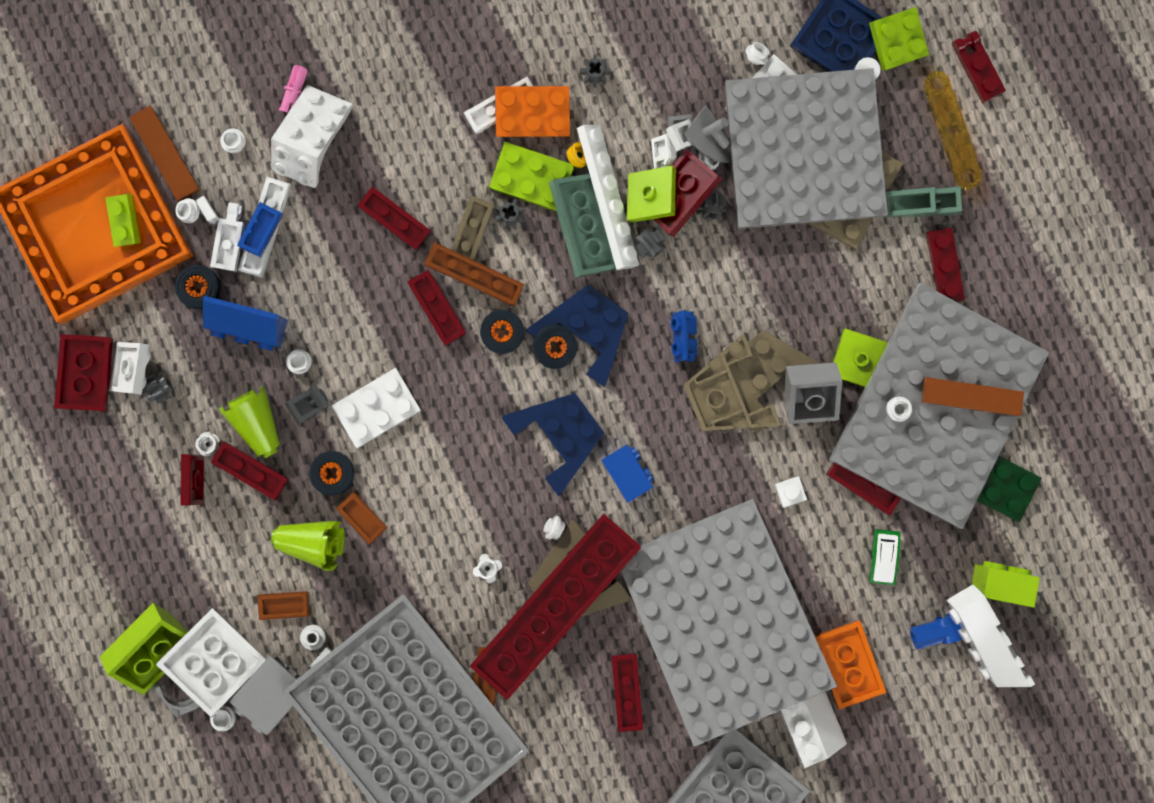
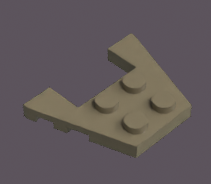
(764, 368)
(717, 397)
(609, 597)

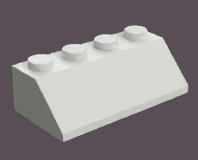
(813, 729)

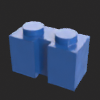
(627, 472)

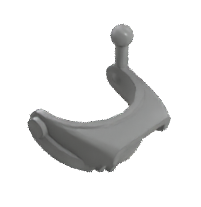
(176, 708)

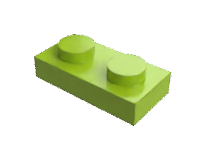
(123, 220)

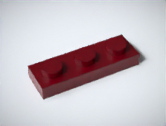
(394, 218)
(945, 264)
(436, 308)
(249, 470)
(627, 692)

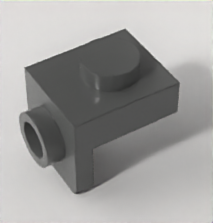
(307, 404)

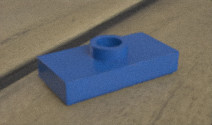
(260, 229)

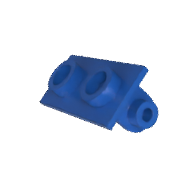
(682, 325)

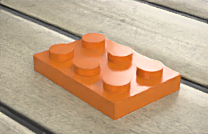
(532, 111)
(850, 664)

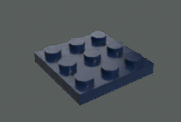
(837, 35)

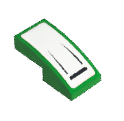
(885, 557)

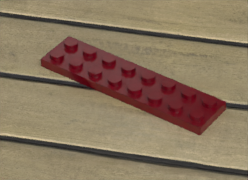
(555, 606)

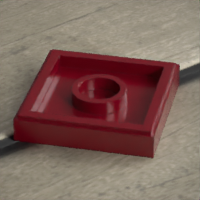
(192, 480)

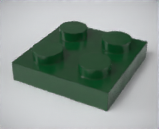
(1009, 489)

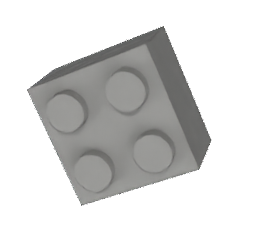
(812, 393)

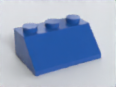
(243, 323)

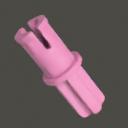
(294, 88)

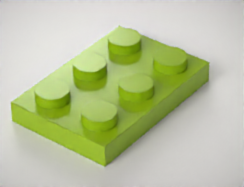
(527, 175)

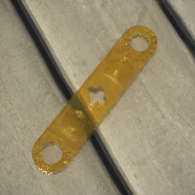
(957, 147)

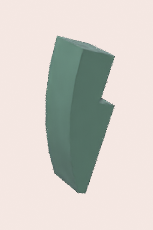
(924, 202)

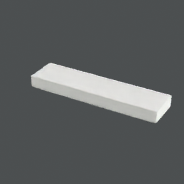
(275, 196)

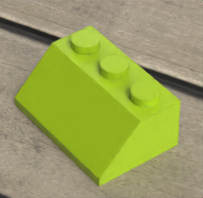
(140, 647)

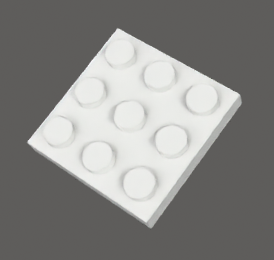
(211, 662)

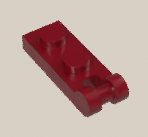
(978, 67)

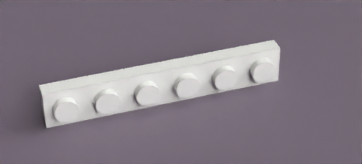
(608, 196)

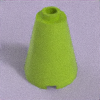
(253, 421)
(311, 542)

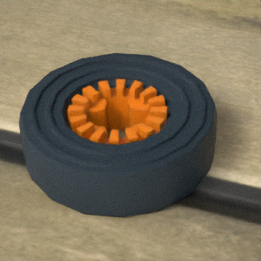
(186, 281)
(513, 326)
(542, 346)
(331, 486)

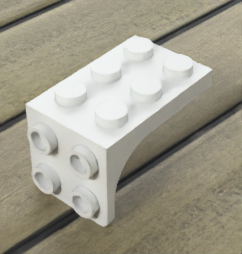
(306, 135)

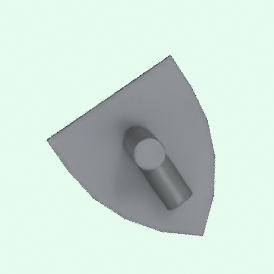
(708, 137)

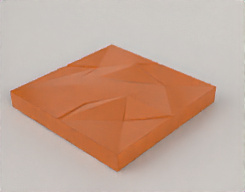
(65, 226)

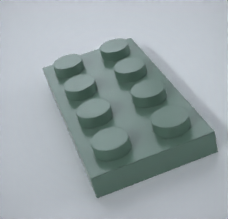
(582, 225)

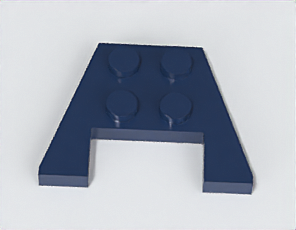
(595, 322)
(567, 427)

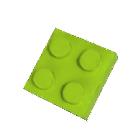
(899, 38)

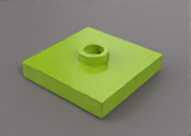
(651, 194)
(858, 356)

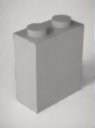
(262, 695)

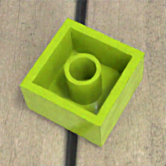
(1009, 586)

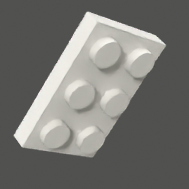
(376, 408)

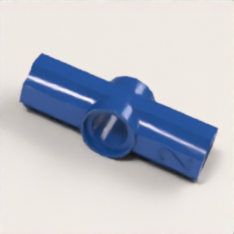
(938, 631)

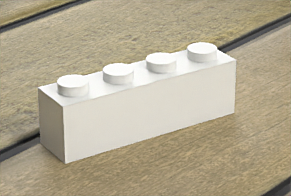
(987, 639)

